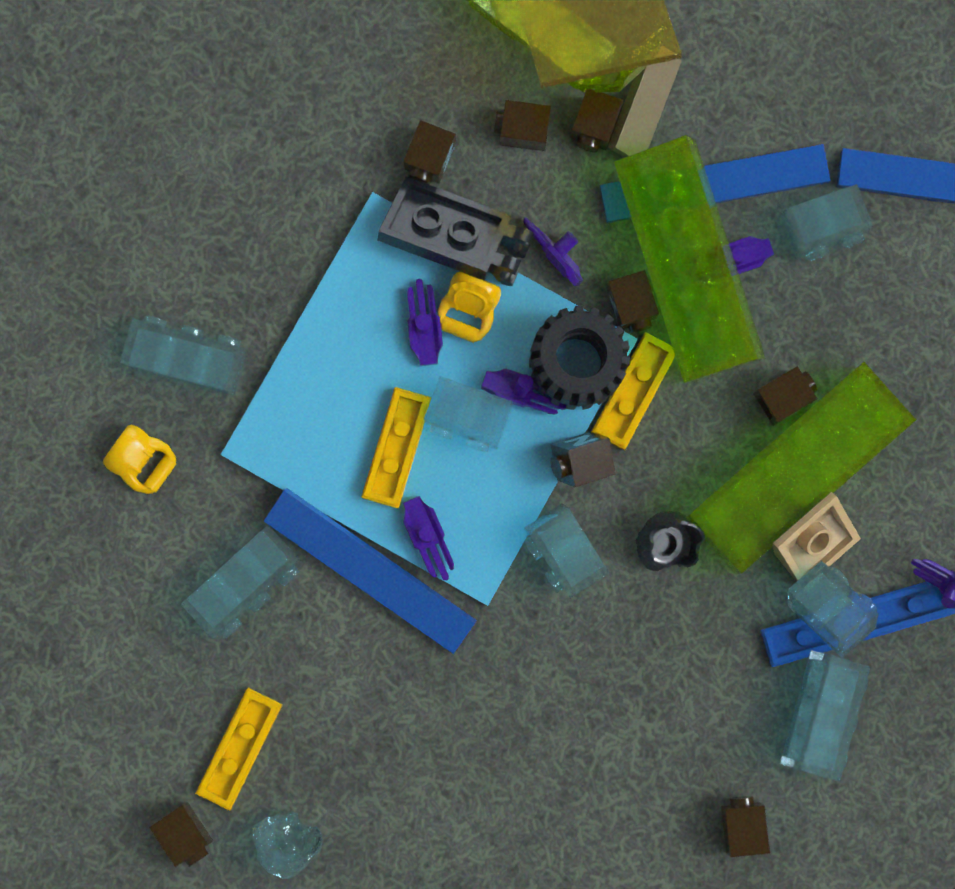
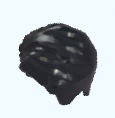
(669, 541)

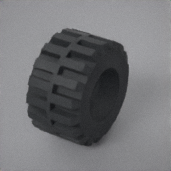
(592, 329)

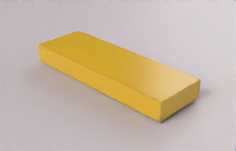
(636, 391)
(396, 448)
(239, 749)

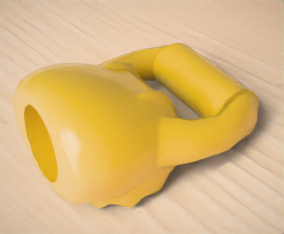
(471, 297)
(132, 453)

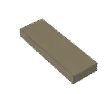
(643, 108)

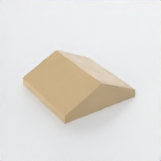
(819, 535)

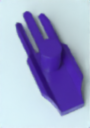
(558, 252)
(750, 253)
(425, 328)
(518, 389)
(426, 533)
(939, 577)

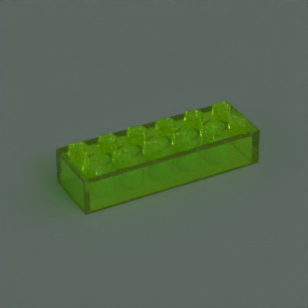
(689, 259)
(801, 468)

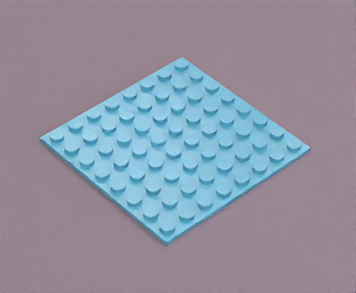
(333, 384)

